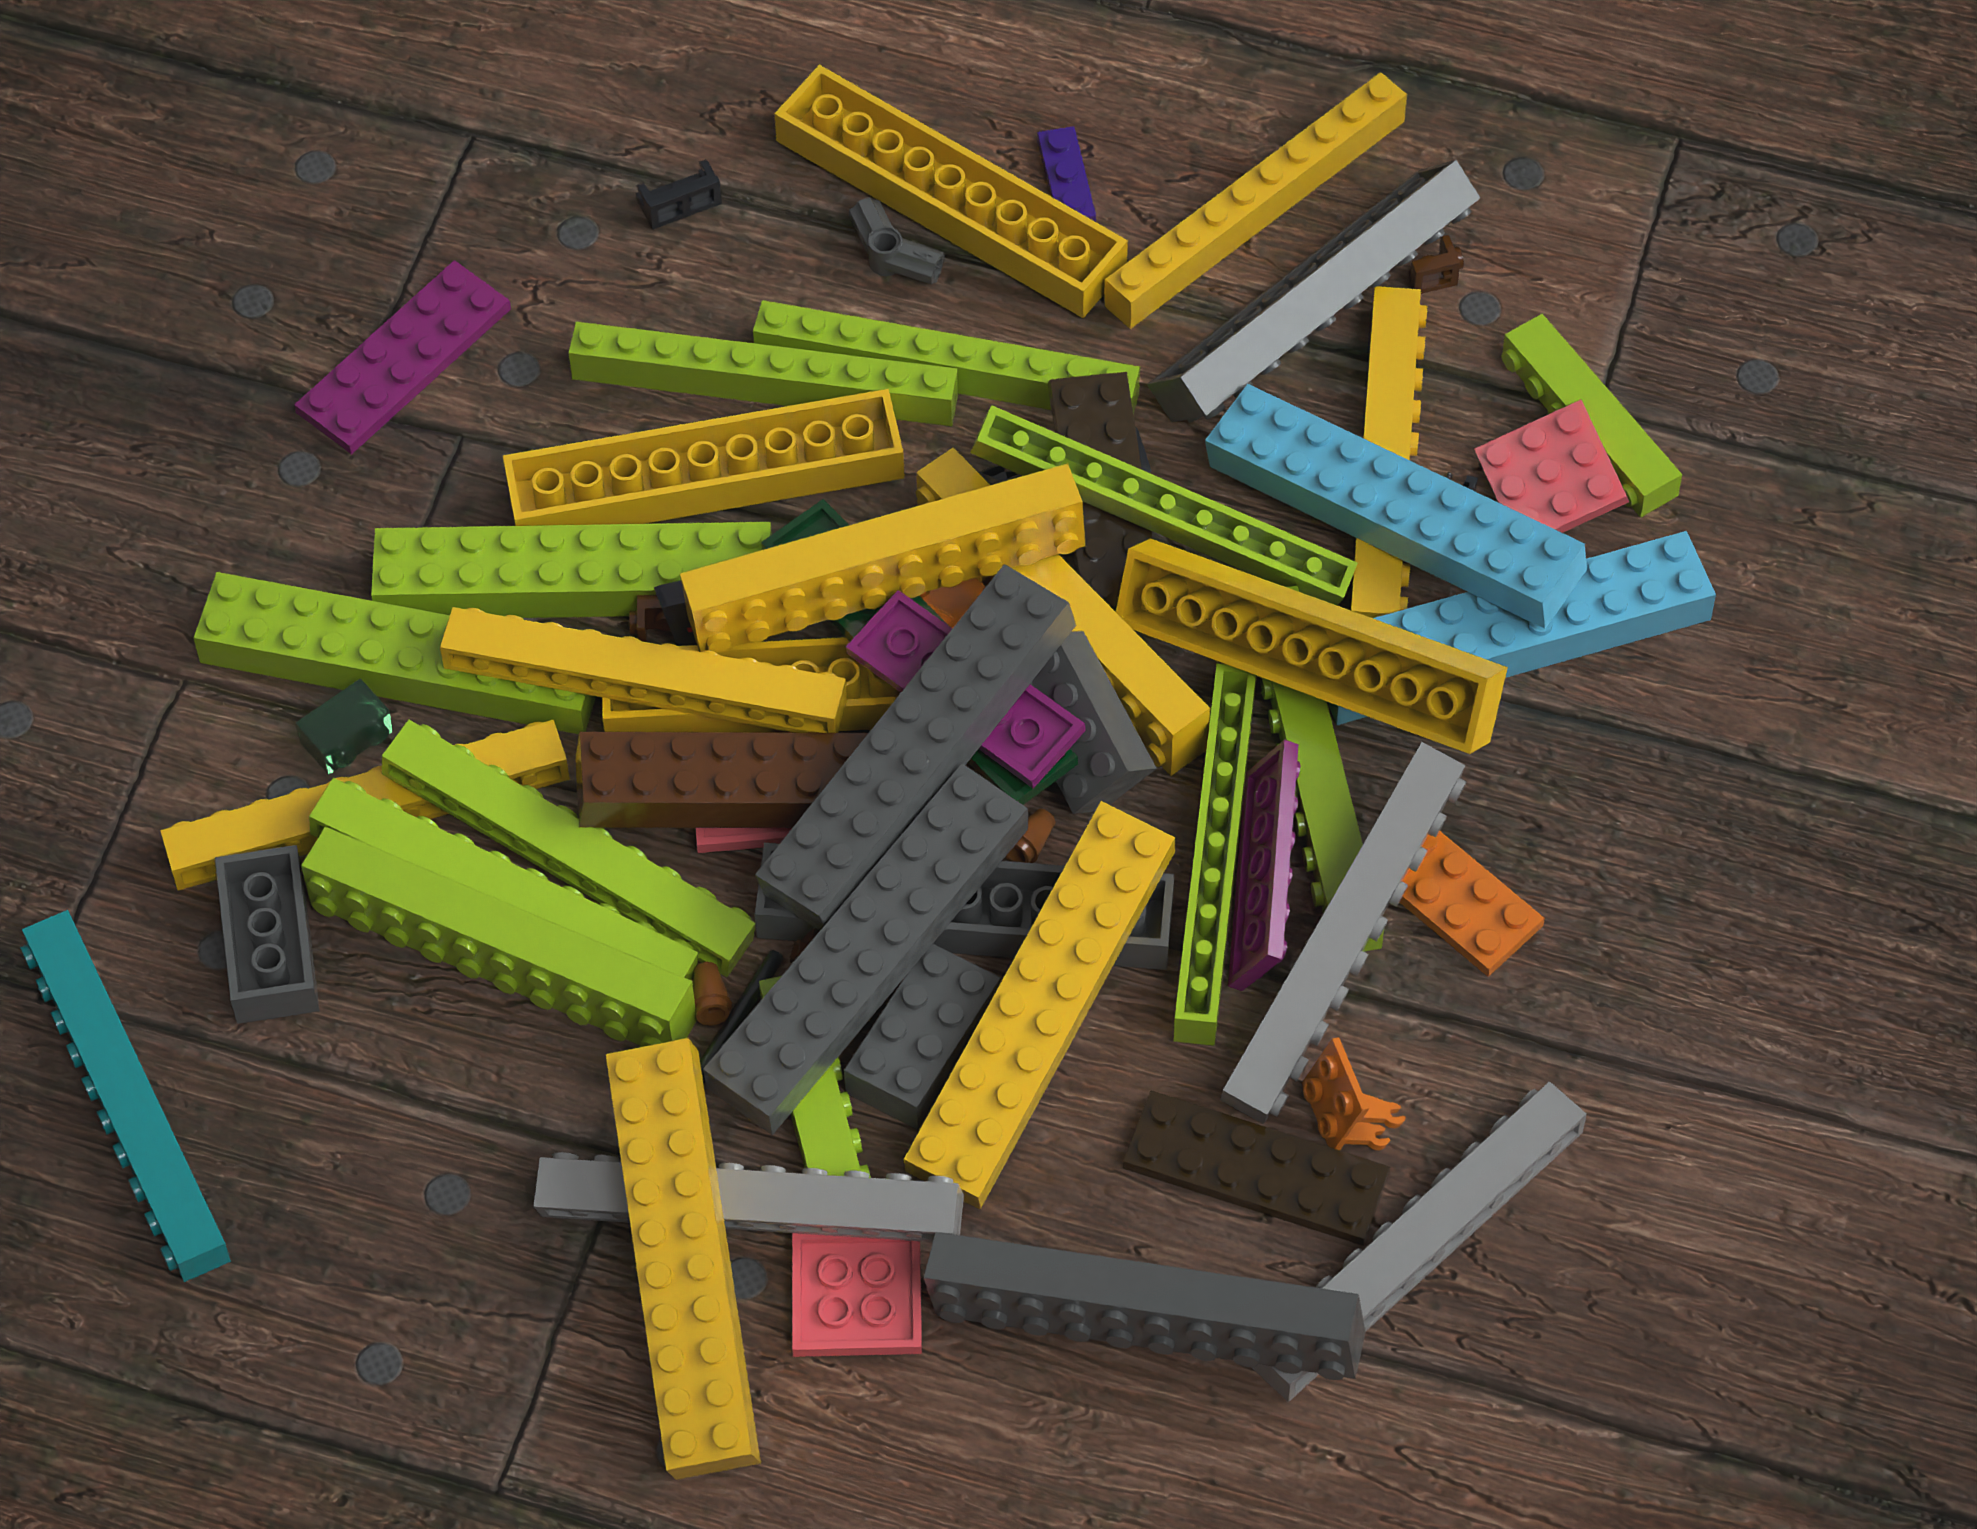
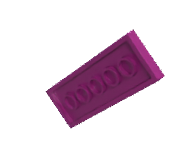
(402, 357)
(1025, 740)
(1264, 866)

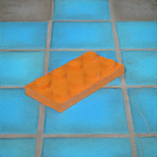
(1468, 905)

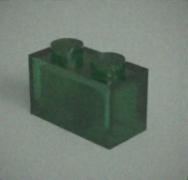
(344, 727)

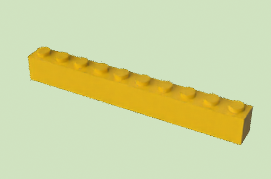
(1254, 200)
(1388, 424)
(643, 672)
(527, 755)

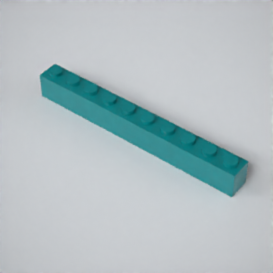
(126, 1097)

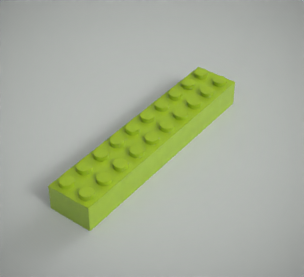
(547, 567)
(345, 638)
(497, 942)

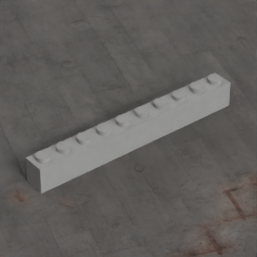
(1343, 933)
(769, 1199)
(1449, 1211)

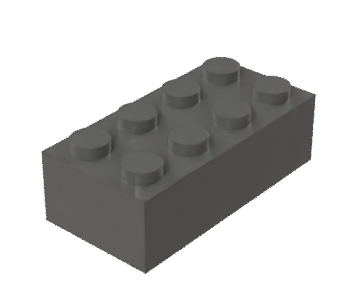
(1110, 749)
(266, 934)
(920, 1036)

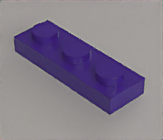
(1066, 169)

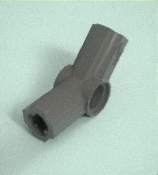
(888, 250)

